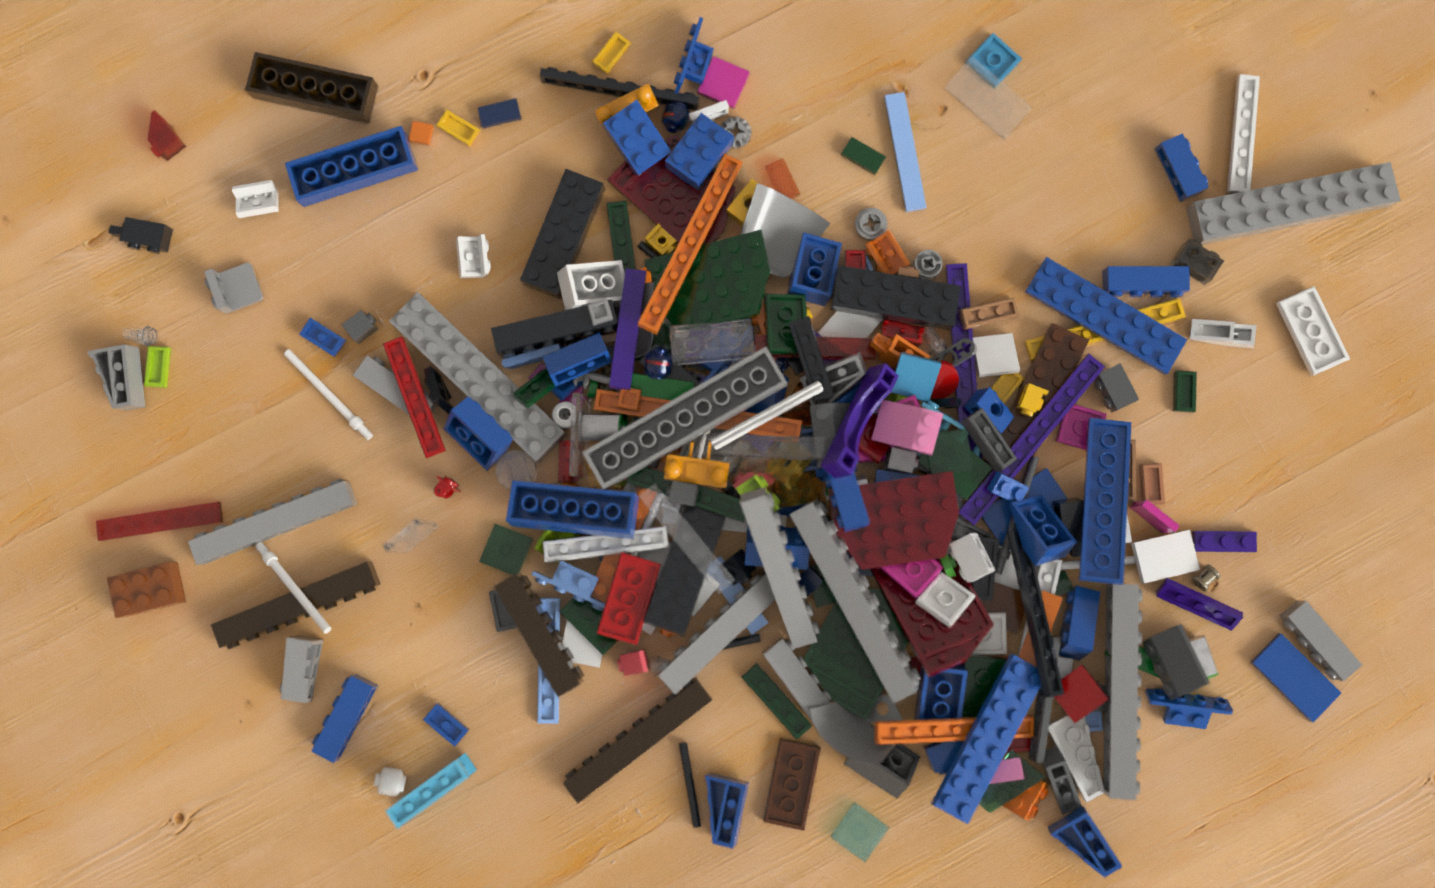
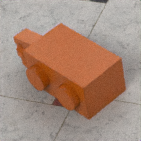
(892, 347)

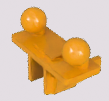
(643, 95)
(697, 470)

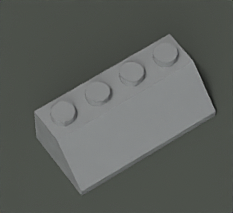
(795, 676)

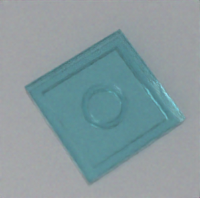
(859, 832)

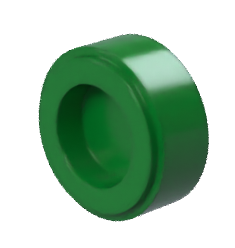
(592, 389)

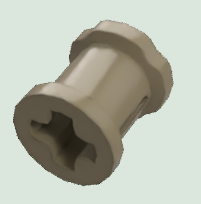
(1206, 577)

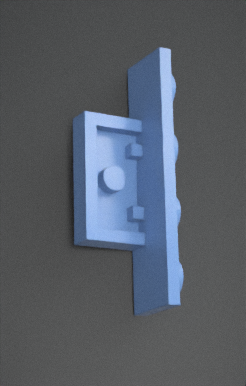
(572, 580)

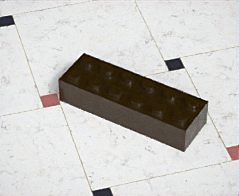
(311, 87)
(539, 634)

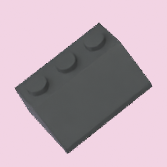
(826, 421)
(1175, 662)
(892, 773)

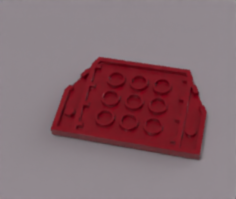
(667, 197)
(907, 519)
(930, 639)

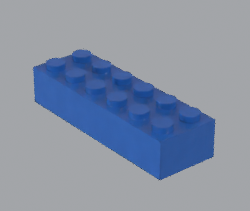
(351, 166)
(572, 509)

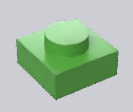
(949, 565)

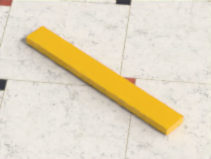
(1161, 312)

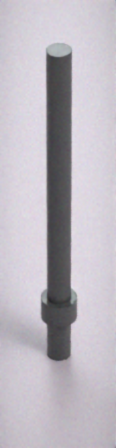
(1004, 552)

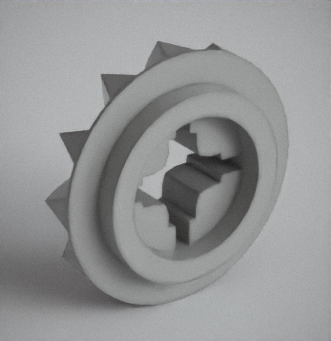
(745, 129)
(875, 216)

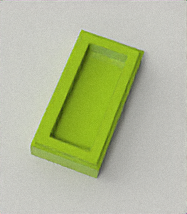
(157, 366)

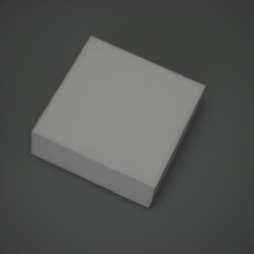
(600, 312)

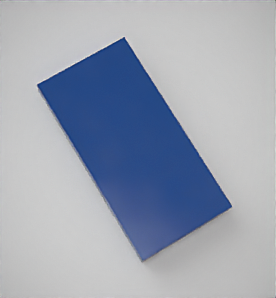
(999, 513)
(1296, 677)

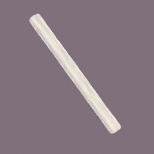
(766, 415)

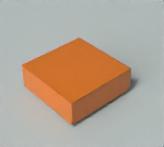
(421, 133)
(629, 399)

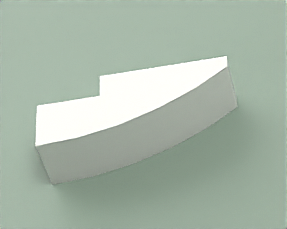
(1223, 333)

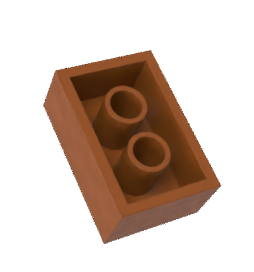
(146, 589)

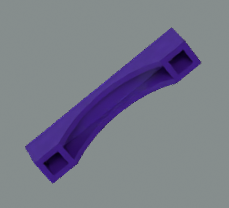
(843, 451)

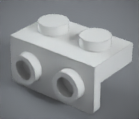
(256, 198)
(473, 256)

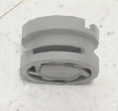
(928, 263)

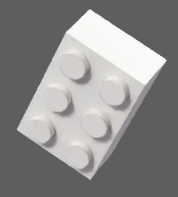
(591, 283)

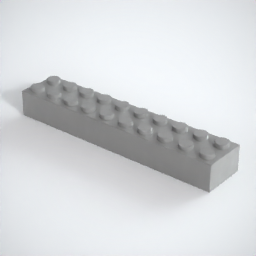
(1293, 203)
(476, 376)
(685, 418)
(857, 601)
(1122, 689)

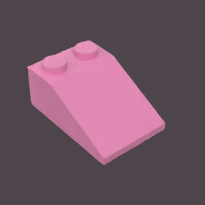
(907, 427)

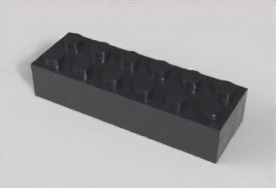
(562, 231)
(895, 297)
(547, 330)
(680, 579)

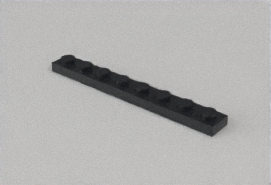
(612, 87)
(1036, 618)

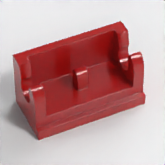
(907, 331)

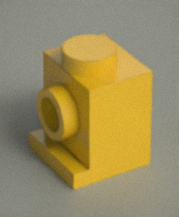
(655, 235)
(1031, 399)

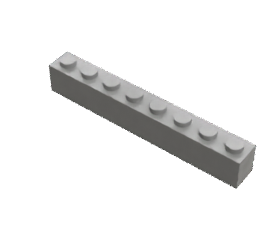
(273, 522)
(779, 567)
(717, 633)

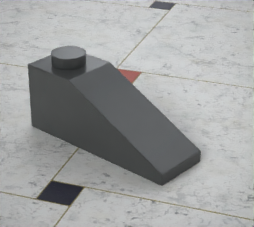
(1060, 780)

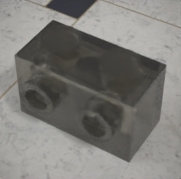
(1201, 262)

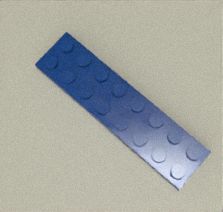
(1106, 316)
(1105, 501)
(988, 739)

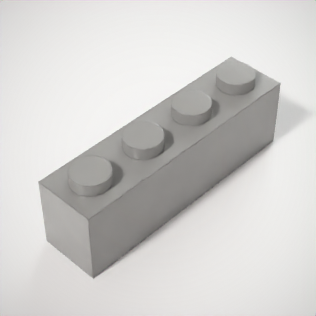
(383, 381)
(1320, 641)

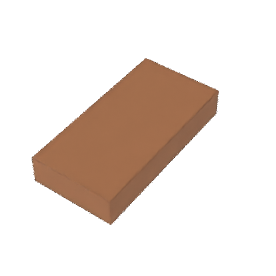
(1152, 483)

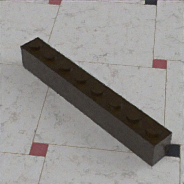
(288, 609)
(637, 740)

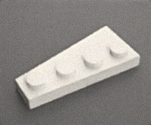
(1079, 754)

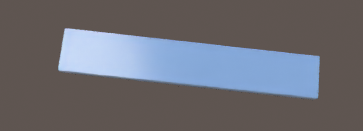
(905, 152)
(547, 699)

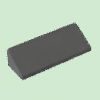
(988, 440)

